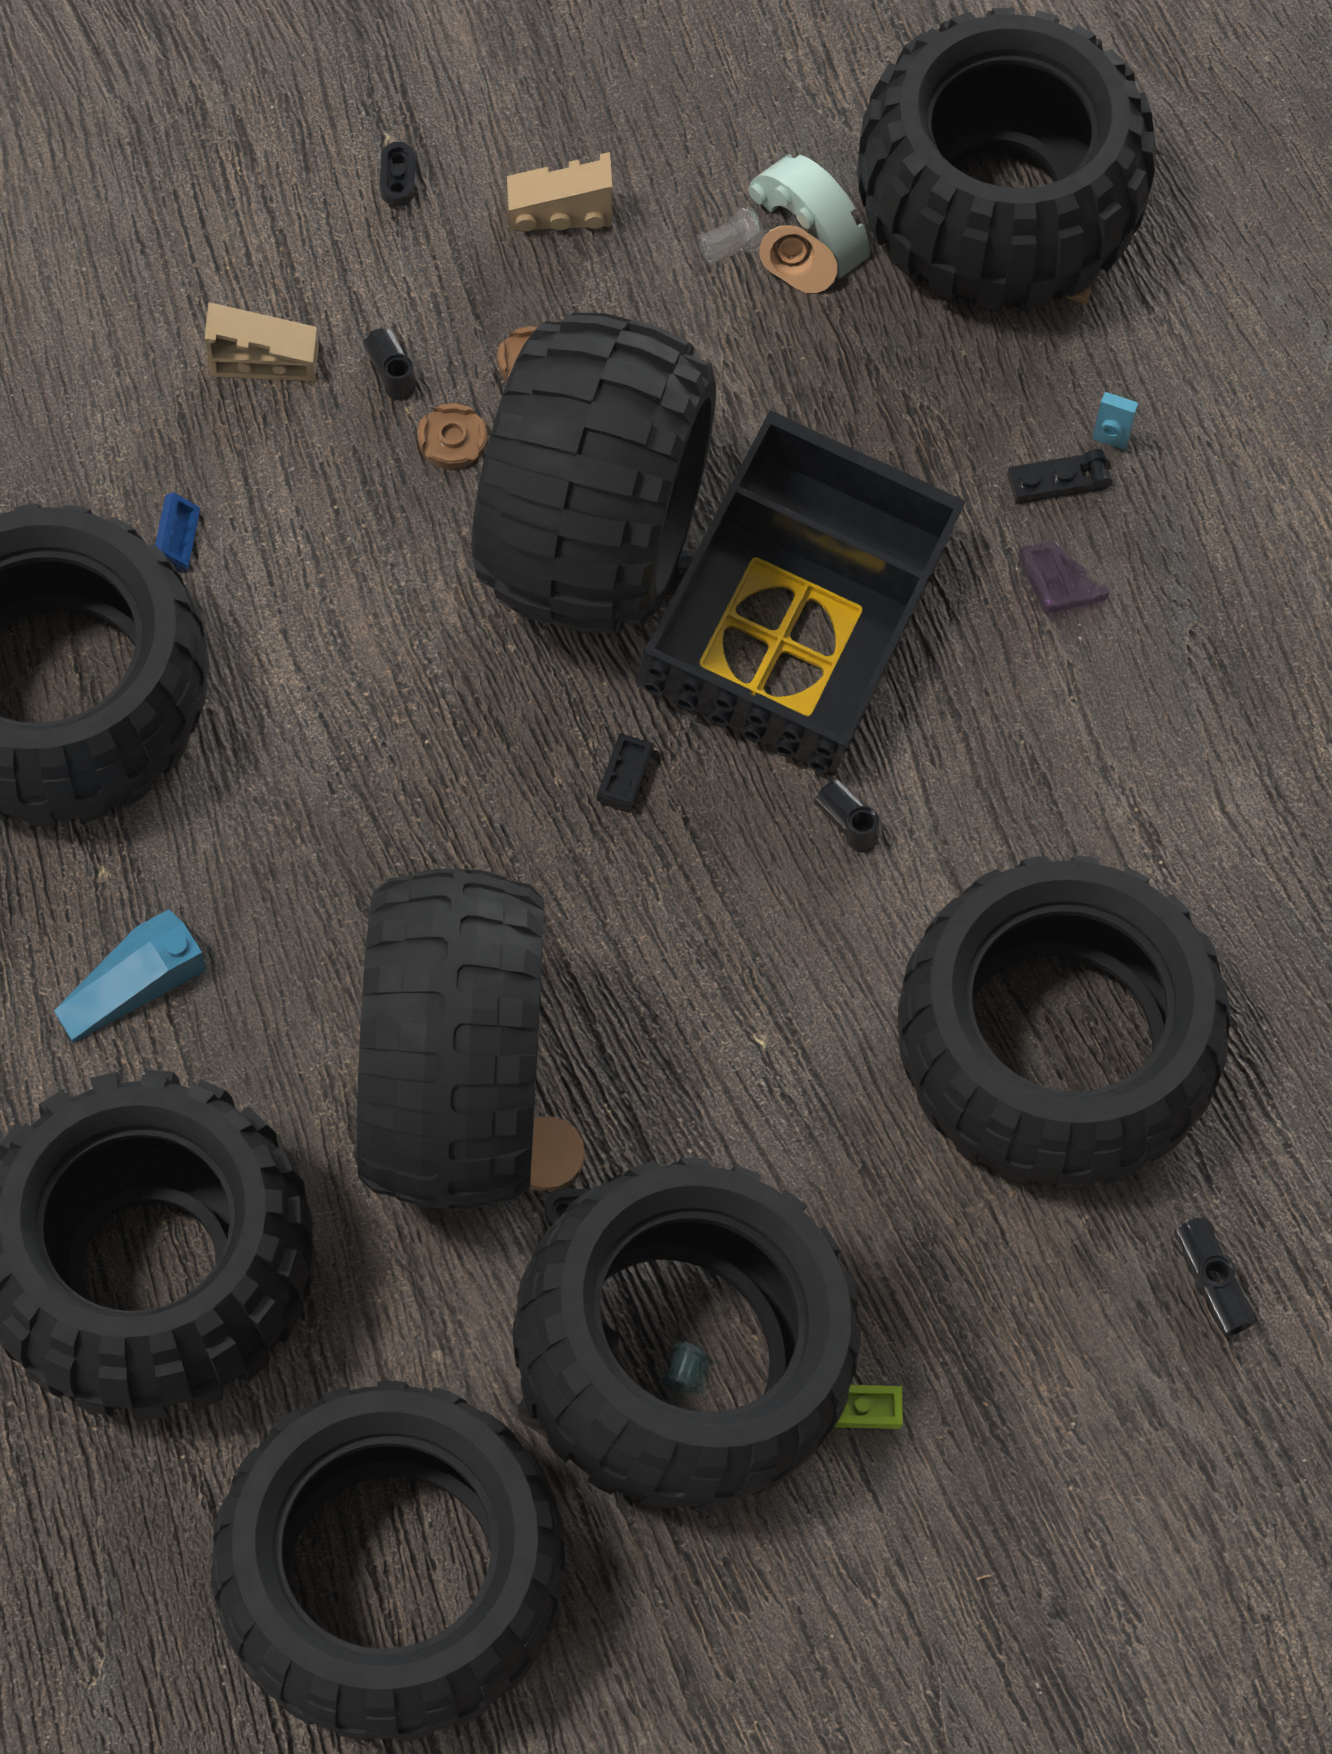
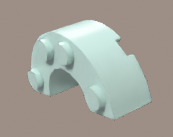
(818, 205)

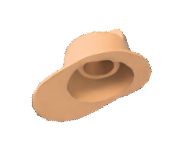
(798, 258)

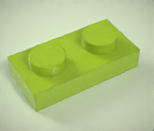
(872, 1407)

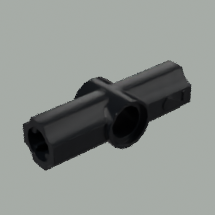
(1223, 1297)

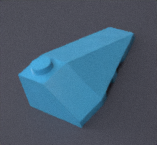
(139, 969)

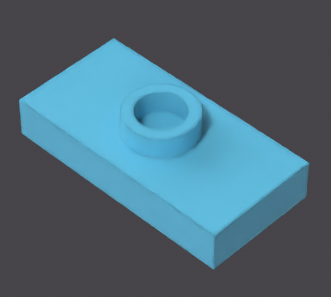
(1115, 420)

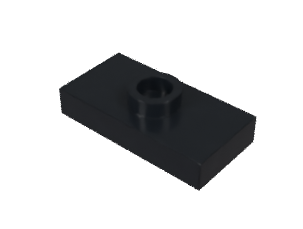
(625, 772)

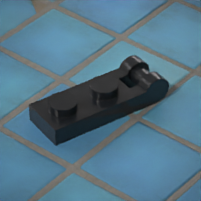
(1059, 477)

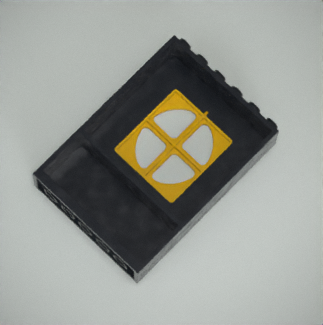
(833, 534)

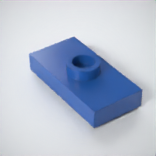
(177, 530)

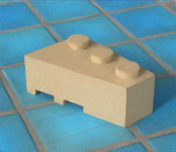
(562, 197)
(259, 346)

